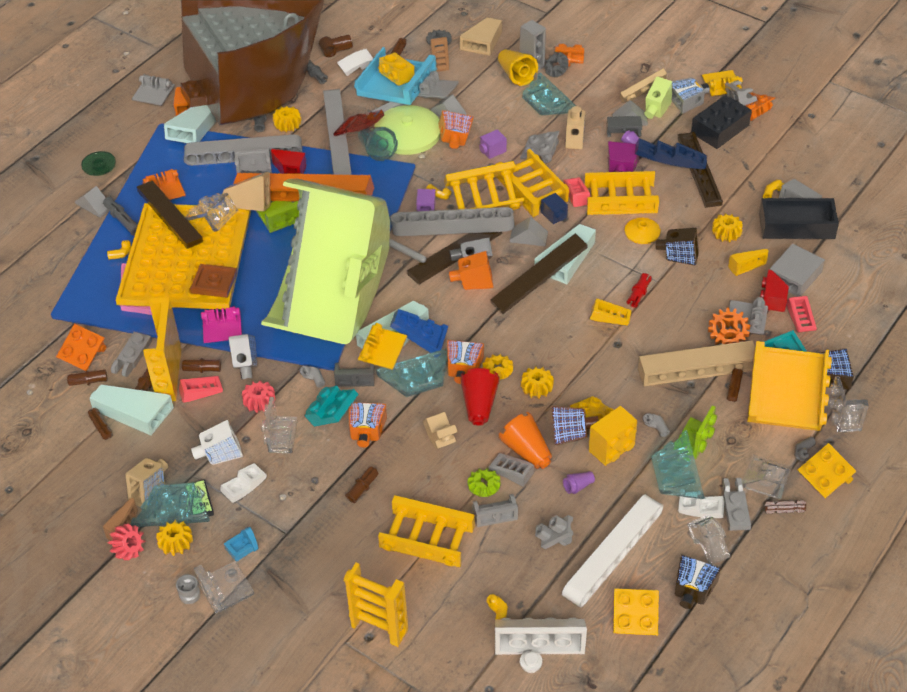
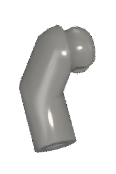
(313, 374)
(656, 422)

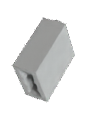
(798, 269)

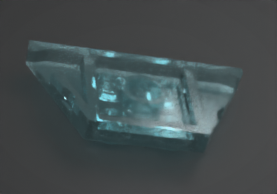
(546, 97)
(417, 373)
(677, 469)
(172, 503)

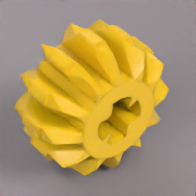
(287, 119)
(727, 227)
(537, 382)
(174, 538)

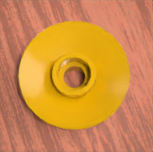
(642, 230)

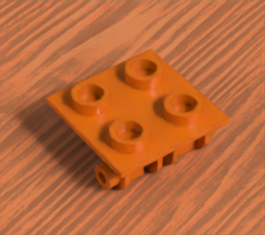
(760, 106)
(168, 184)
(81, 347)

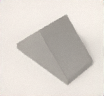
(448, 104)
(631, 109)
(93, 202)
(529, 233)

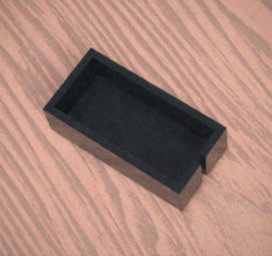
(798, 218)

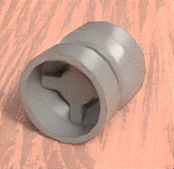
(188, 589)

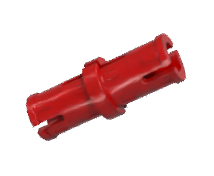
(639, 290)

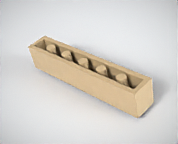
(696, 363)

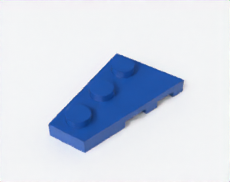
(422, 332)

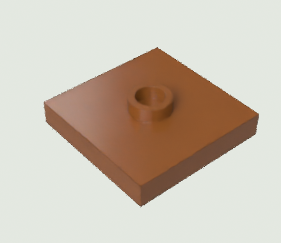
(213, 280)

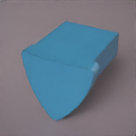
(241, 544)

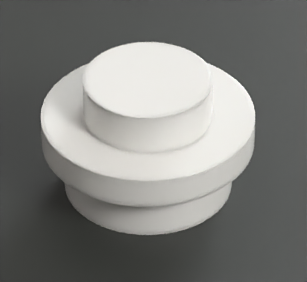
(531, 661)

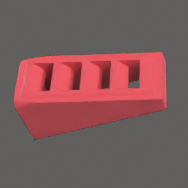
(577, 191)
(803, 302)
(193, 388)

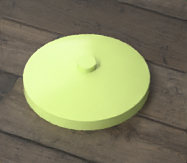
(413, 126)

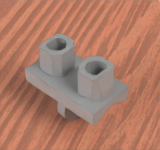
(557, 532)

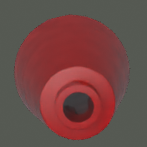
(479, 393)

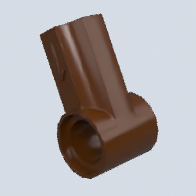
(332, 46)

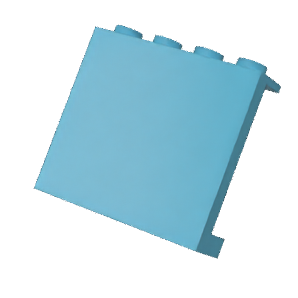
(377, 86)

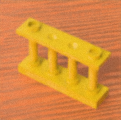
(488, 174)
(530, 202)
(621, 204)
(428, 513)
(393, 602)

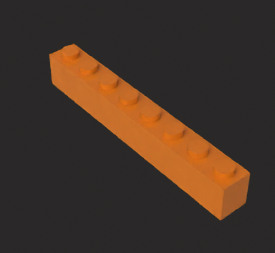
(278, 192)

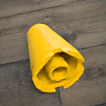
(518, 66)

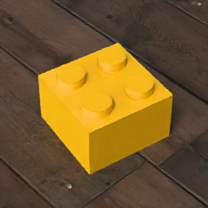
(612, 435)

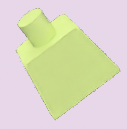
(655, 103)

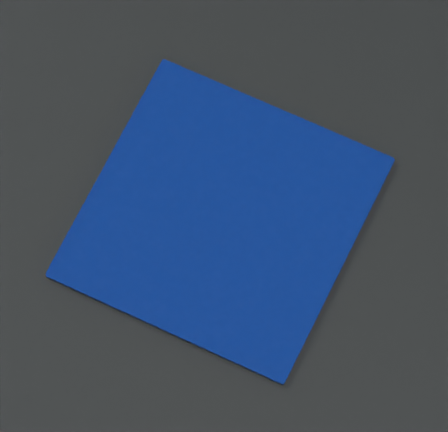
(263, 263)

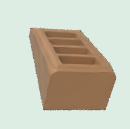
(442, 63)
(122, 516)

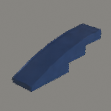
(671, 155)

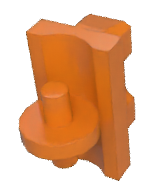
(574, 54)

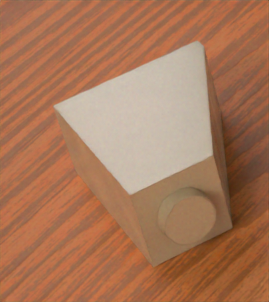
(482, 36)
(251, 193)

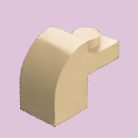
(440, 430)

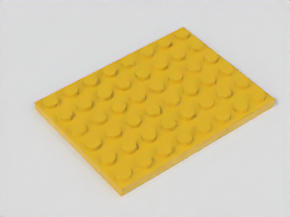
(166, 268)

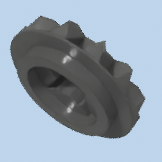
(438, 34)
(556, 71)

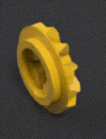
(506, 365)

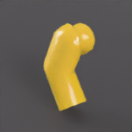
(775, 185)
(444, 194)
(122, 252)
(497, 606)

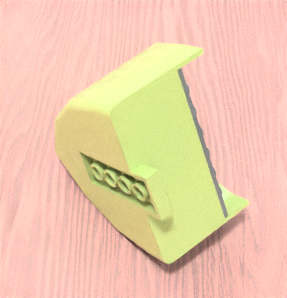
(332, 263)

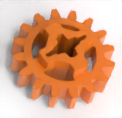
(727, 320)

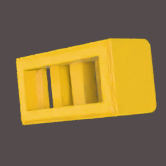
(746, 261)
(603, 312)

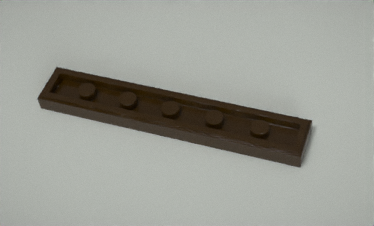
(702, 177)
(169, 214)
(442, 259)
(539, 273)

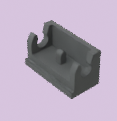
(623, 124)
(354, 377)

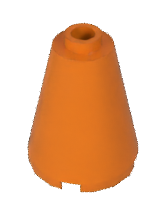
(526, 440)

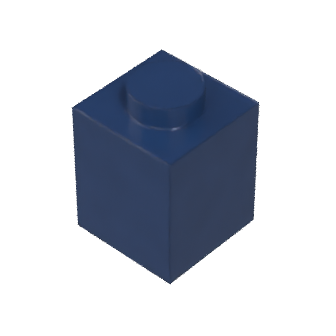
(554, 208)

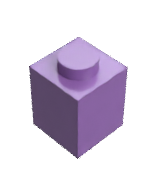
(493, 144)
(426, 200)

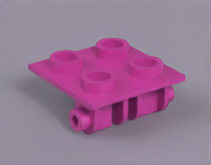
(221, 325)

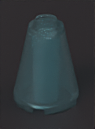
(378, 142)

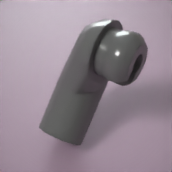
(802, 447)

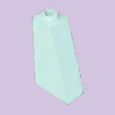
(190, 125)
(565, 274)
(412, 307)
(132, 407)

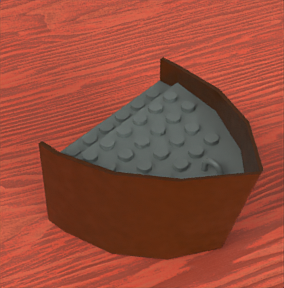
(246, 54)

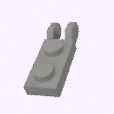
(131, 353)
(736, 506)

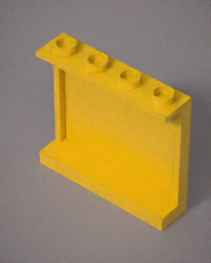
(164, 360)
(789, 388)

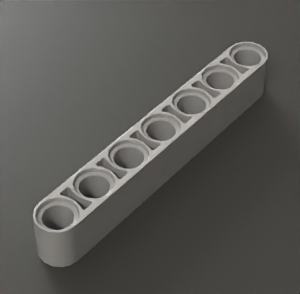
(223, 150)
(452, 221)

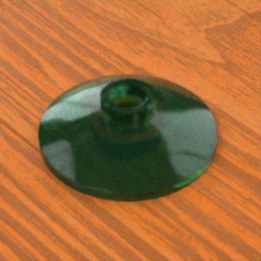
(98, 163)

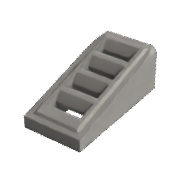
(520, 478)

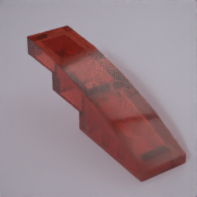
(358, 122)

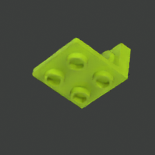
(279, 215)
(701, 431)

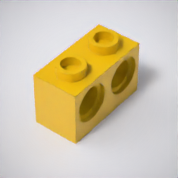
(396, 68)

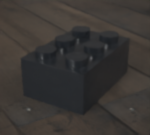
(721, 121)

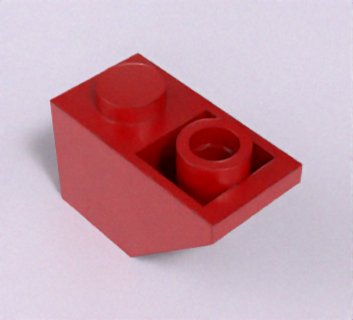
(289, 161)
(775, 292)

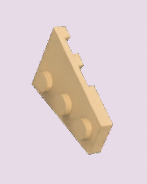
(641, 87)

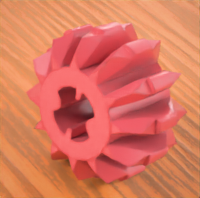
(257, 395)
(126, 542)

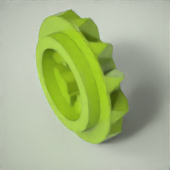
(479, 488)

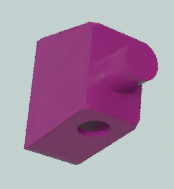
(622, 157)

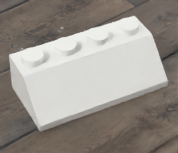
(540, 635)

